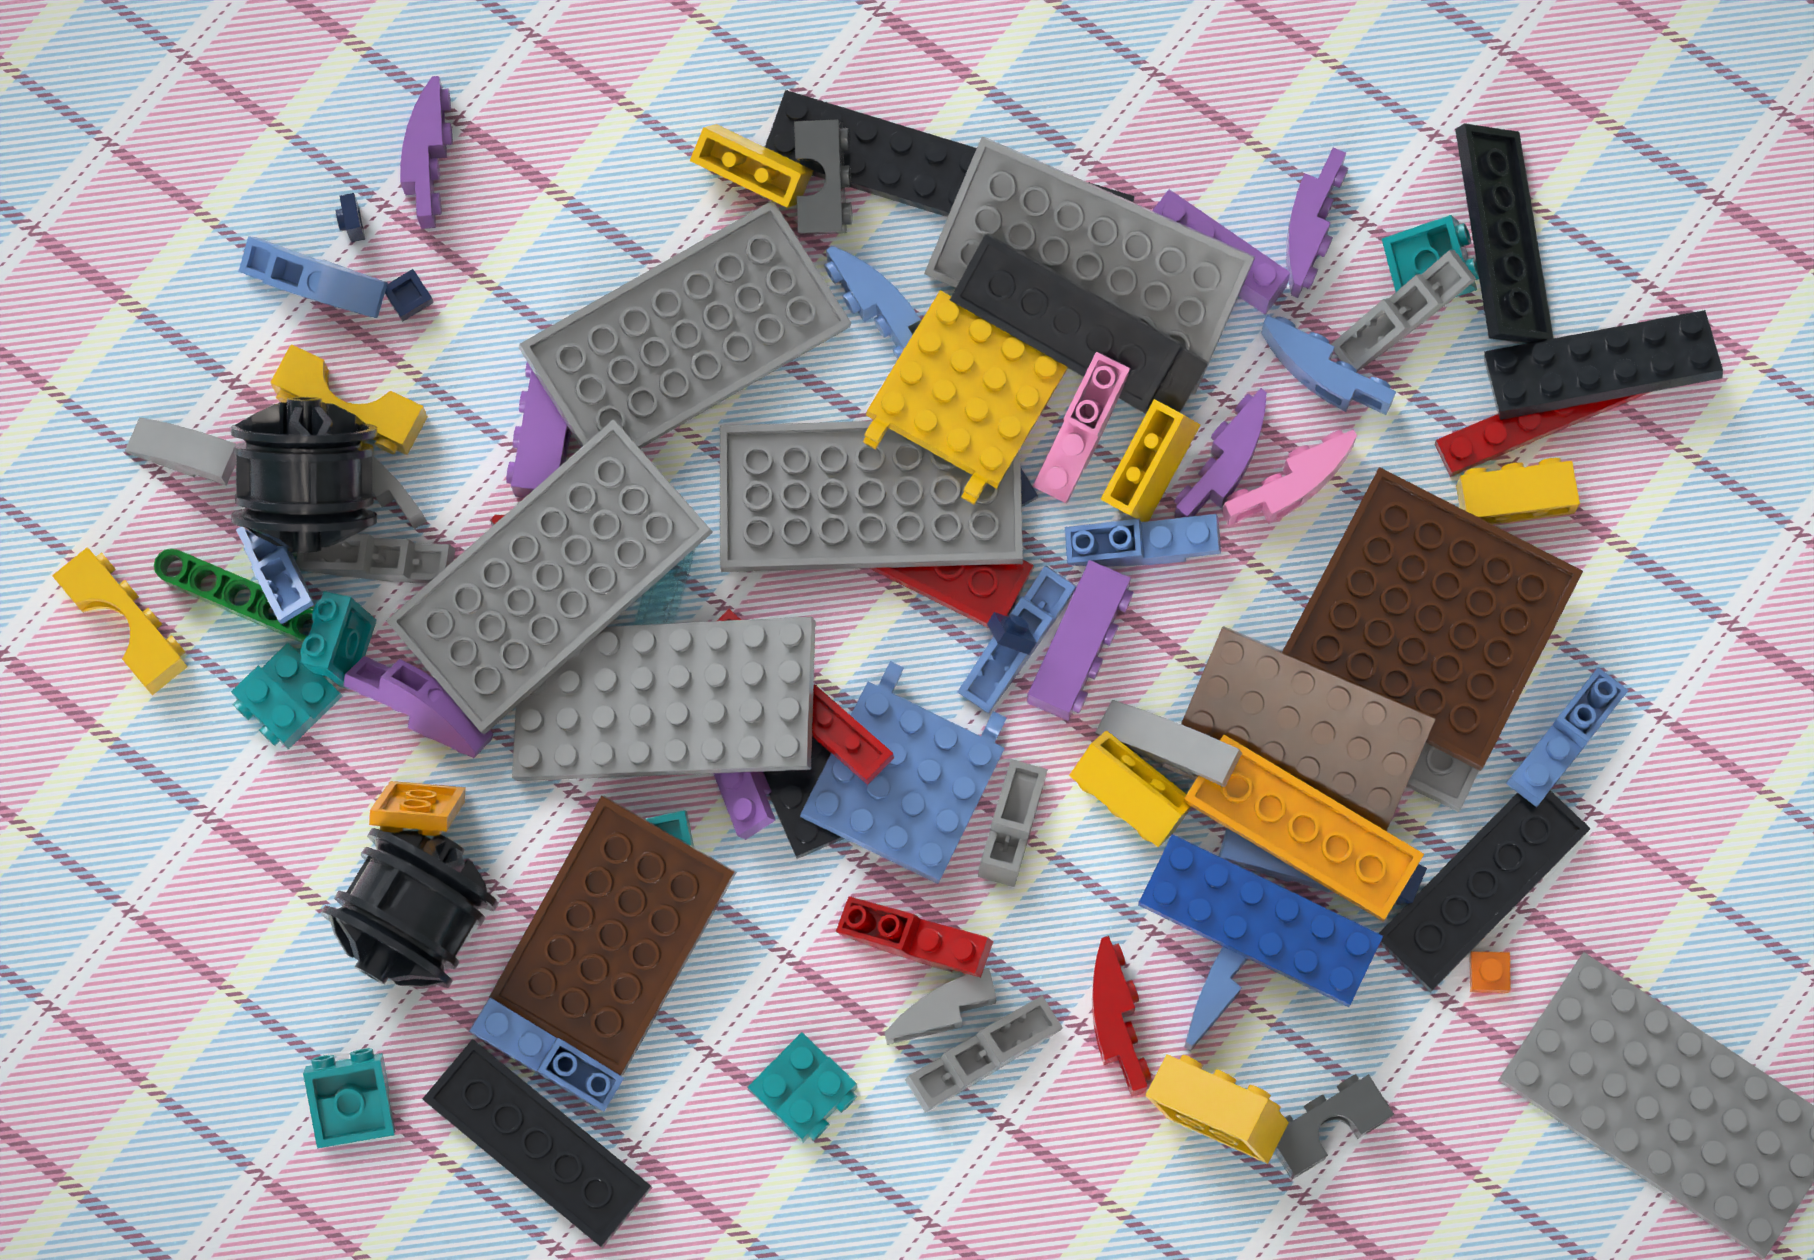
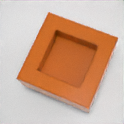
(1489, 972)

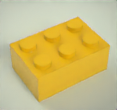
(1218, 1107)

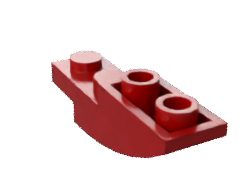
(914, 938)
(1111, 1002)

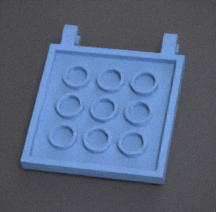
(922, 797)

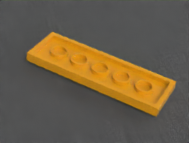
(1309, 832)

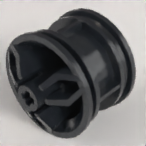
(304, 474)
(409, 908)

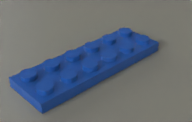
(1260, 920)

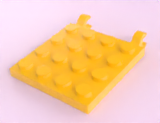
(965, 393)

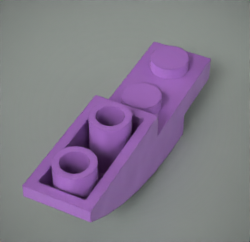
(423, 144)
(1308, 223)
(1234, 450)
(422, 699)
(746, 801)

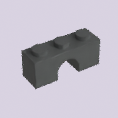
(827, 209)
(1356, 1104)

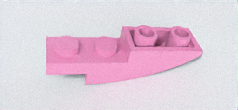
(1082, 427)
(1306, 474)

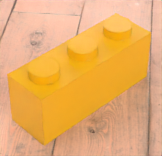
(751, 165)
(1150, 461)
(1519, 491)
(1131, 788)

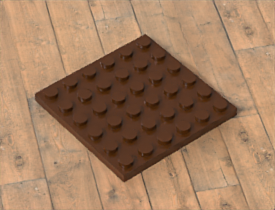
(1434, 612)

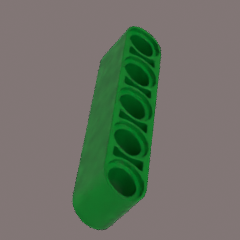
(225, 590)

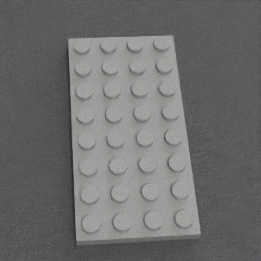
(1097, 240)
(687, 332)
(831, 502)
(549, 576)
(674, 703)
(1669, 1104)

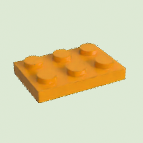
(417, 806)

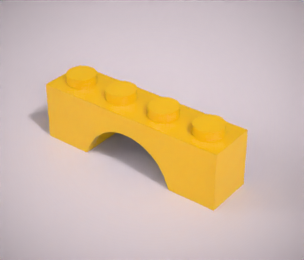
(395, 416)
(91, 587)

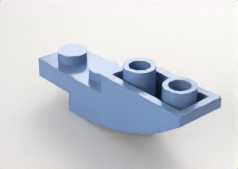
(312, 277)
(873, 295)
(1310, 363)
(1143, 542)
(1567, 737)
(546, 1055)

